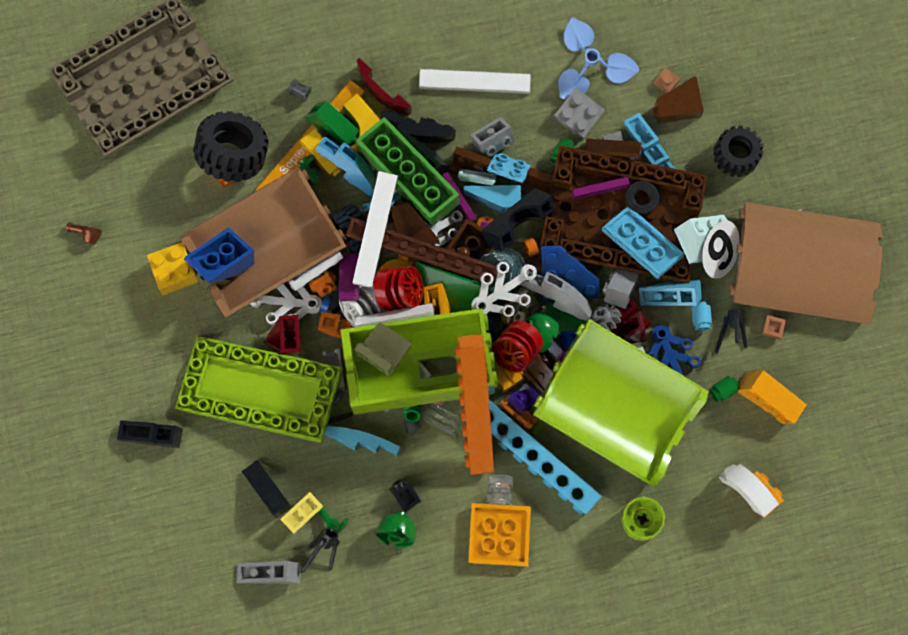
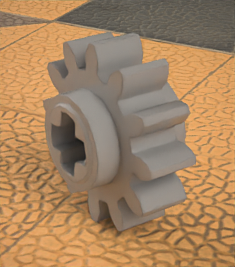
(606, 316)

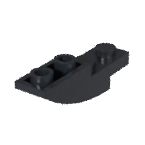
(425, 131)

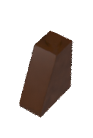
(680, 103)
(411, 224)

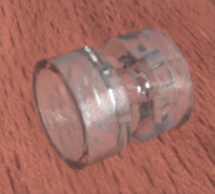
(500, 490)

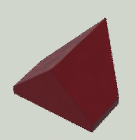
(632, 329)
(285, 335)

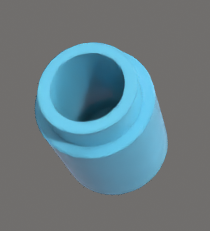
(701, 316)

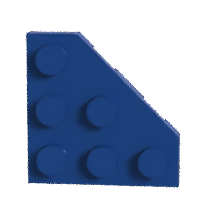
(560, 263)

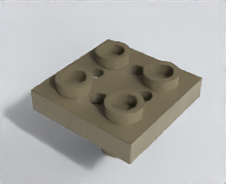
(521, 312)

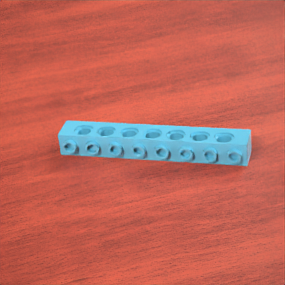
(590, 495)

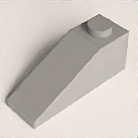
(269, 572)

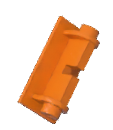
(523, 418)

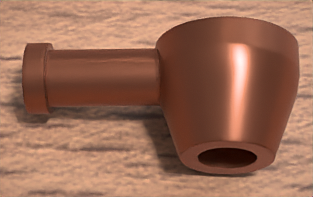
(90, 234)

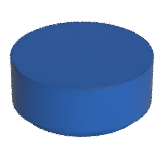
(325, 304)

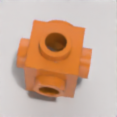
(323, 283)

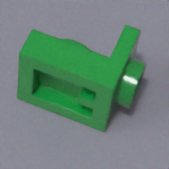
(311, 171)

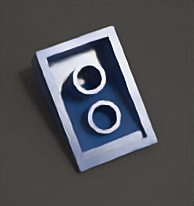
(221, 257)

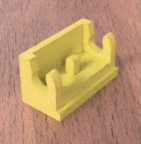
(301, 512)

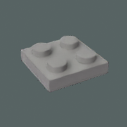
(578, 113)

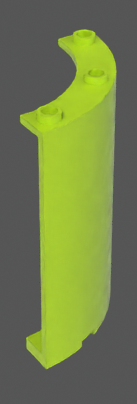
(619, 402)

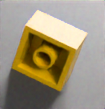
(171, 269)

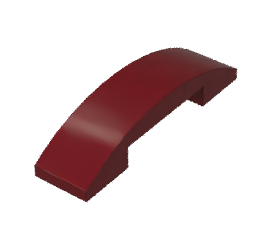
(396, 104)

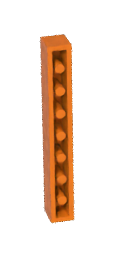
(476, 404)

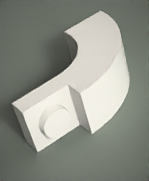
(750, 488)

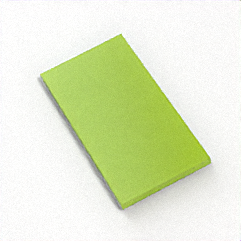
(259, 389)

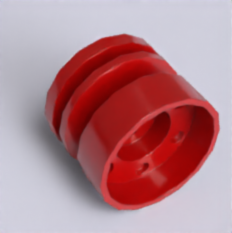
(398, 288)
(517, 346)

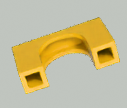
(360, 115)

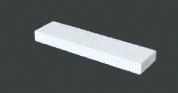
(396, 315)

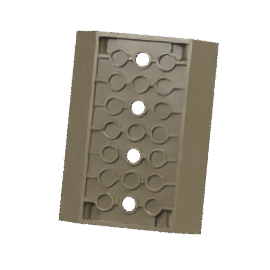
(129, 59)

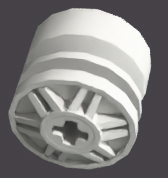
(365, 306)

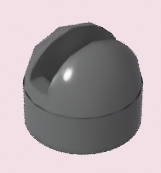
(411, 427)

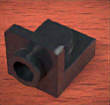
(495, 325)
(404, 494)

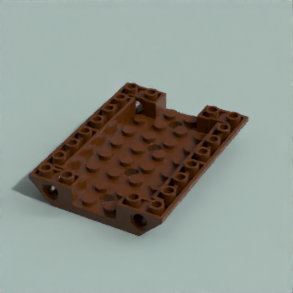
(581, 228)

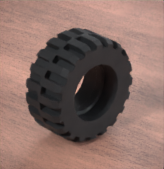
(229, 163)

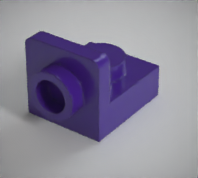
(524, 398)

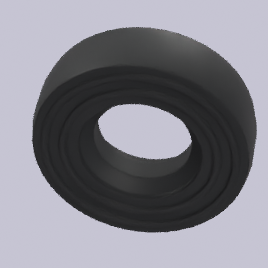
(647, 188)

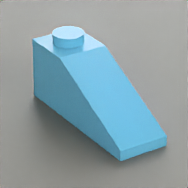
(495, 197)
(671, 294)

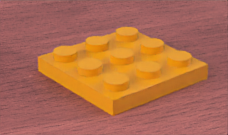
(499, 535)

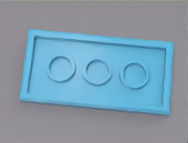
(643, 242)

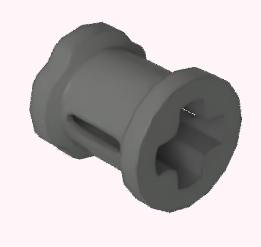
(299, 90)

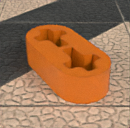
(529, 247)

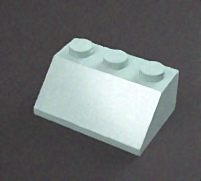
(693, 235)

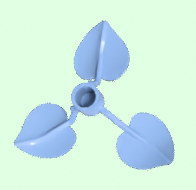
(577, 37)

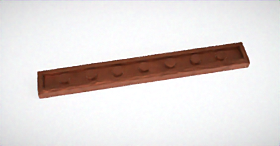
(427, 253)

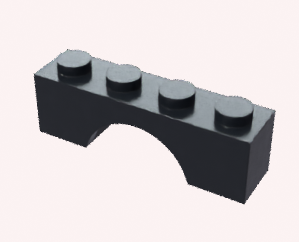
(533, 206)

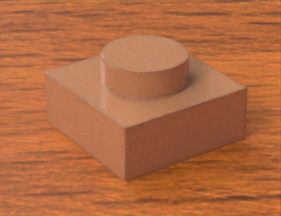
(666, 80)
(773, 327)

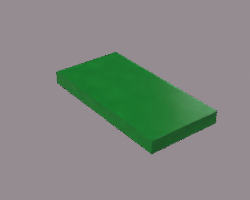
(458, 289)

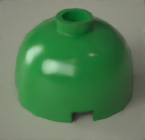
(546, 326)
(397, 529)

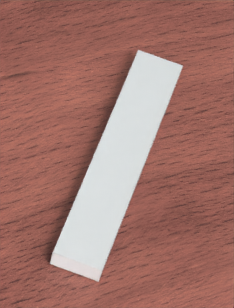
(474, 81)
(375, 229)

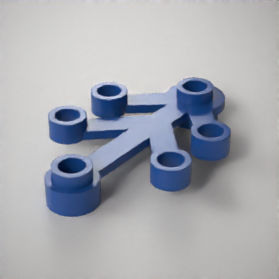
(670, 355)

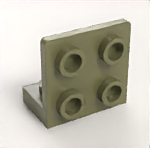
(383, 348)

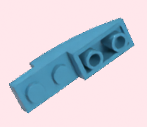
(345, 158)

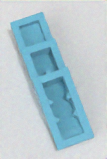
(651, 149)
(354, 438)

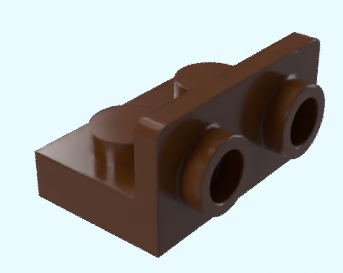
(468, 160)
(539, 371)

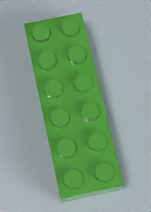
(416, 177)

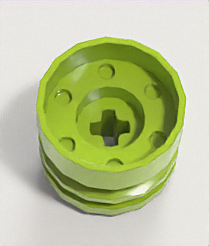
(654, 515)

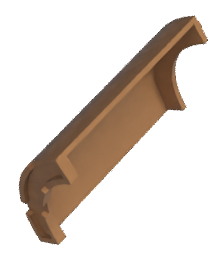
(282, 227)
(807, 263)

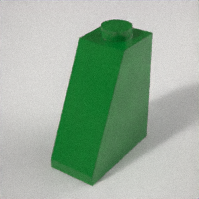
(332, 123)

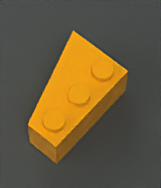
(771, 396)

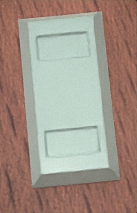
(477, 177)

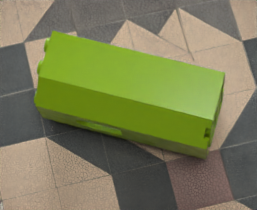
(430, 339)

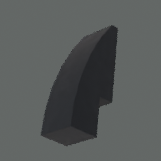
(150, 433)

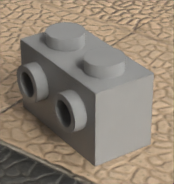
(492, 138)
(620, 288)

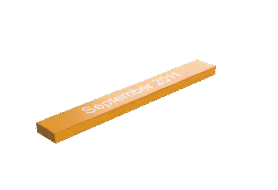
(297, 153)

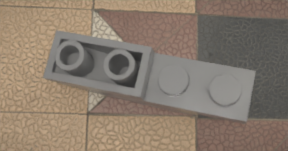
(566, 296)

